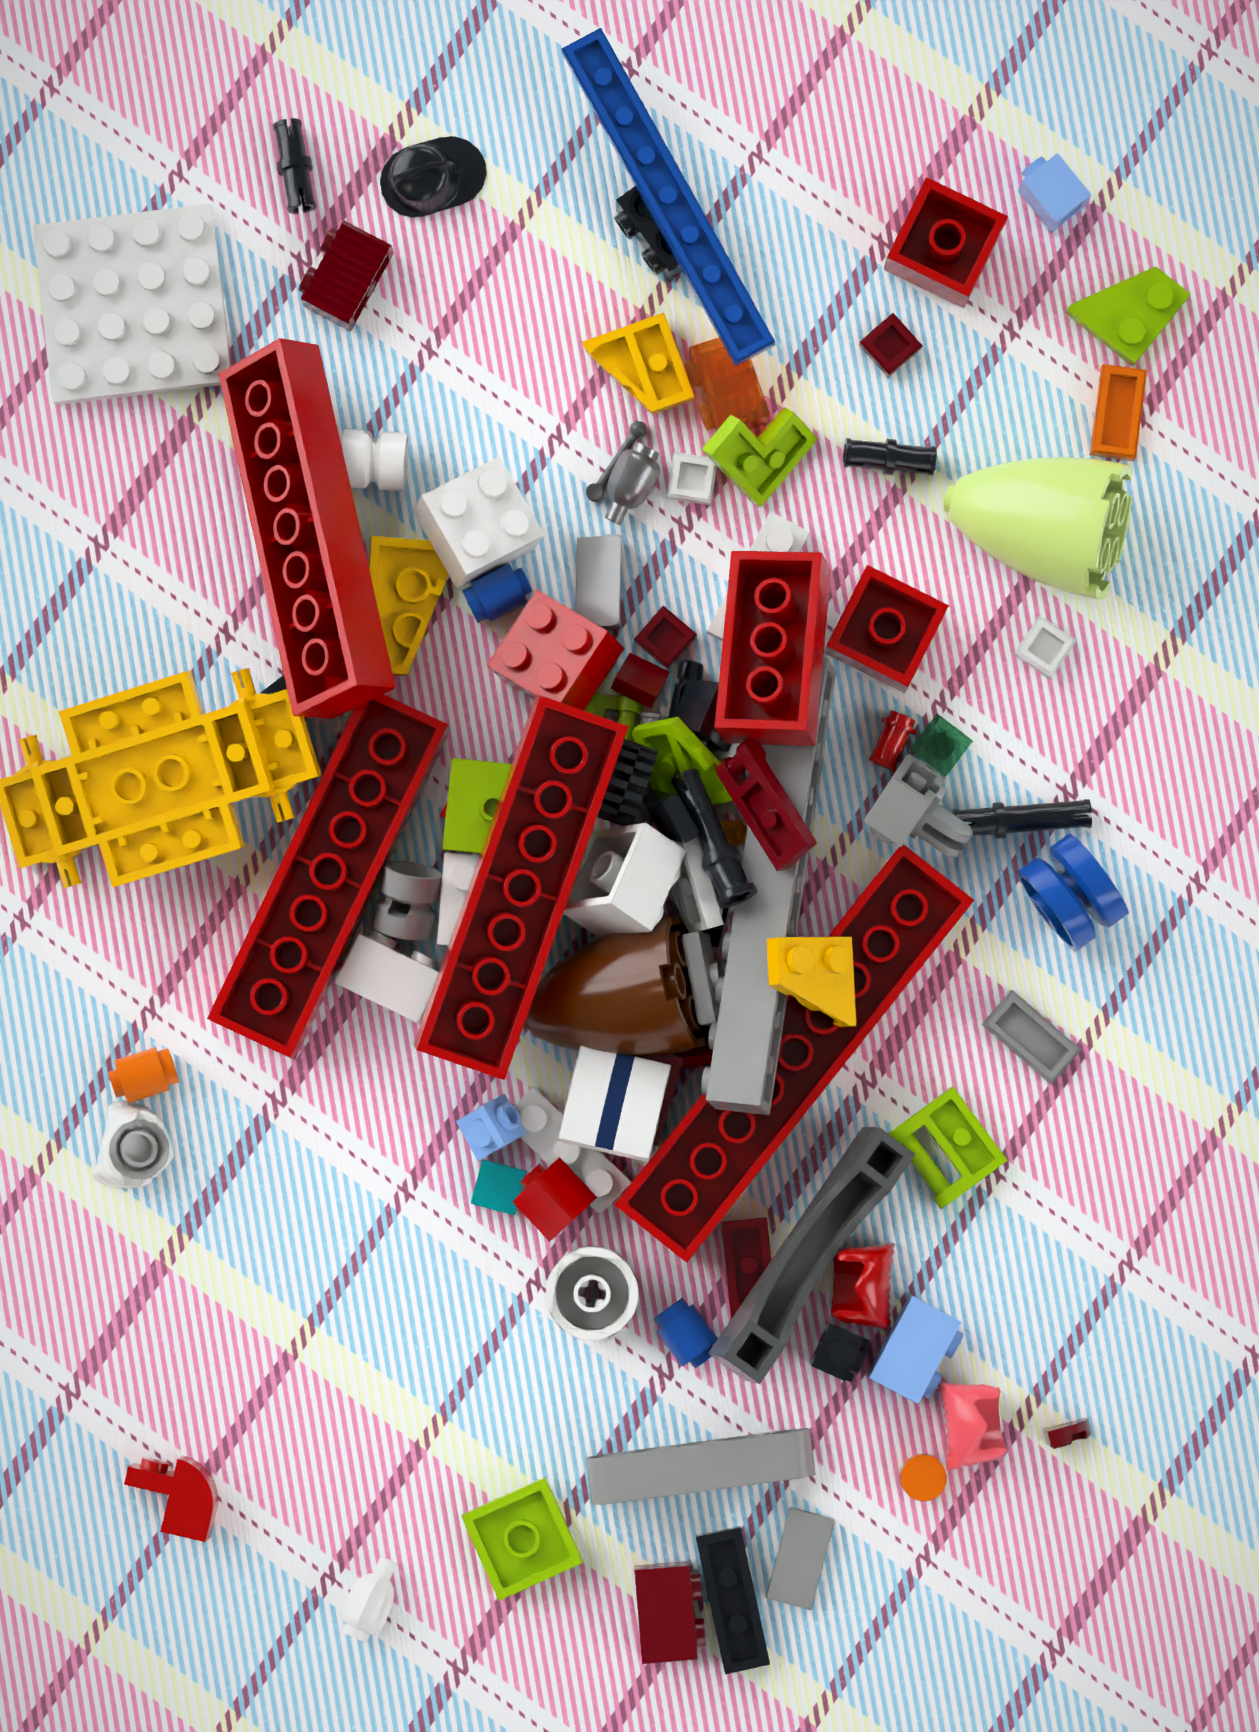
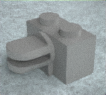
(912, 809)

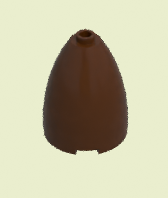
(621, 996)

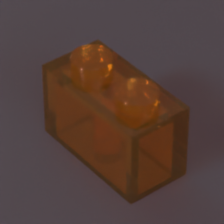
(724, 387)

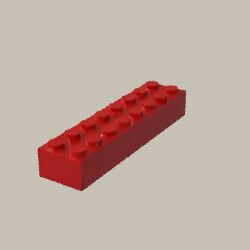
(306, 530)
(329, 874)
(520, 887)

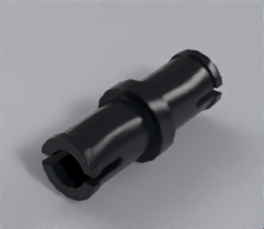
(294, 166)
(889, 456)

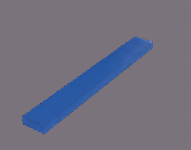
(668, 197)

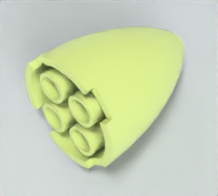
(1048, 518)

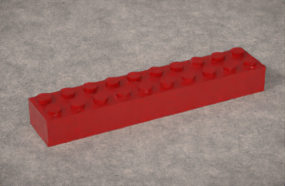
(721, 1151)

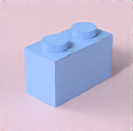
(915, 1350)

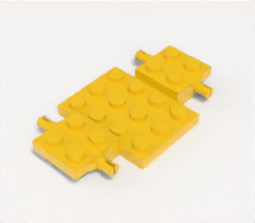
(155, 778)

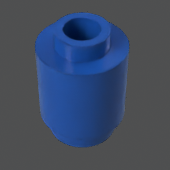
(497, 593)
(685, 1333)

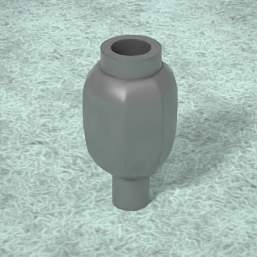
(631, 480)

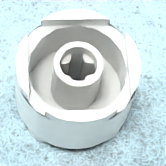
(608, 1313)

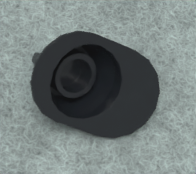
(433, 176)

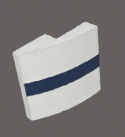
(614, 1103)

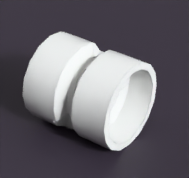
(376, 460)

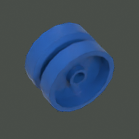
(1072, 893)

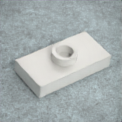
(703, 975)

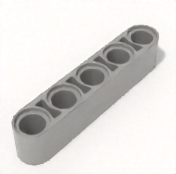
(700, 1466)

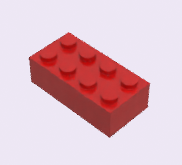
(773, 647)

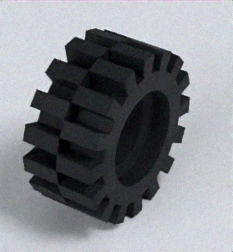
(628, 783)

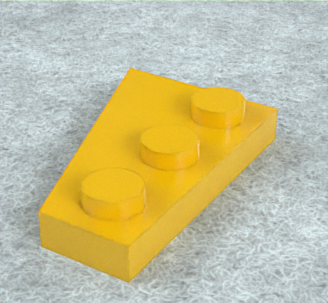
(406, 588)

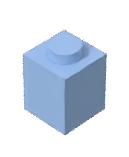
(1053, 191)

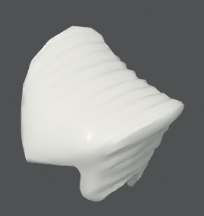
(132, 1147)

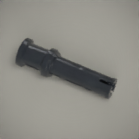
(720, 856)

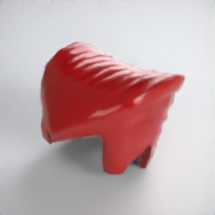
(863, 1285)

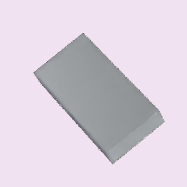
(1031, 1037)
(800, 1558)

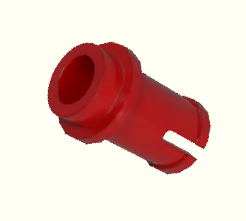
(892, 740)

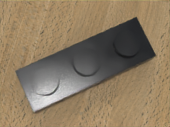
(732, 1600)

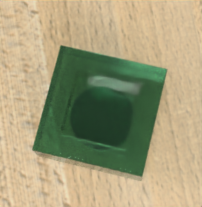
(940, 745)

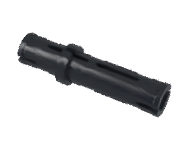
(1026, 818)

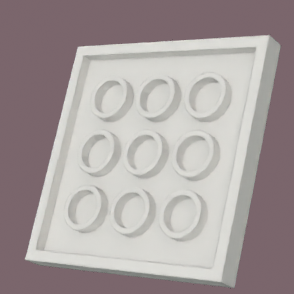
(132, 304)

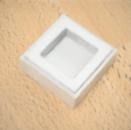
(691, 478)
(1045, 647)

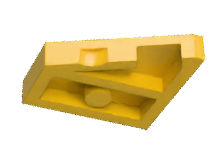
(644, 363)
(815, 973)

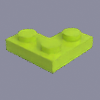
(762, 462)

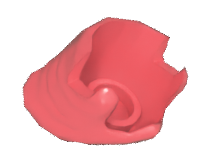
(971, 1424)

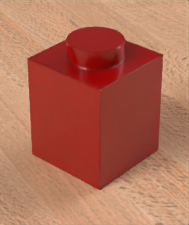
(553, 1198)

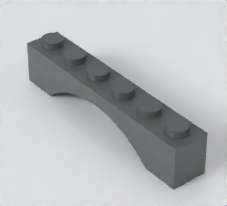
(774, 1303)

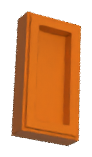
(1118, 412)

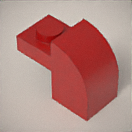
(191, 1494)

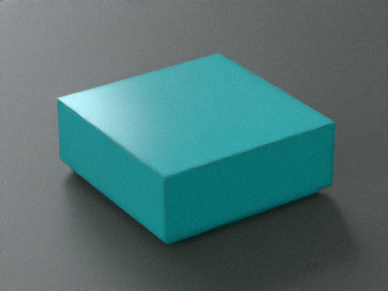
(497, 1187)

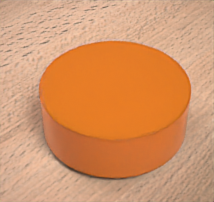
(923, 1477)

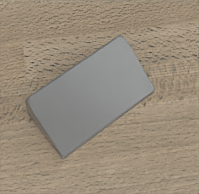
(599, 580)

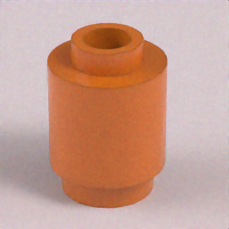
(143, 1074)

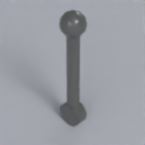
(595, 490)

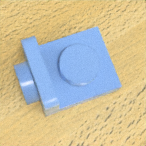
(491, 1127)

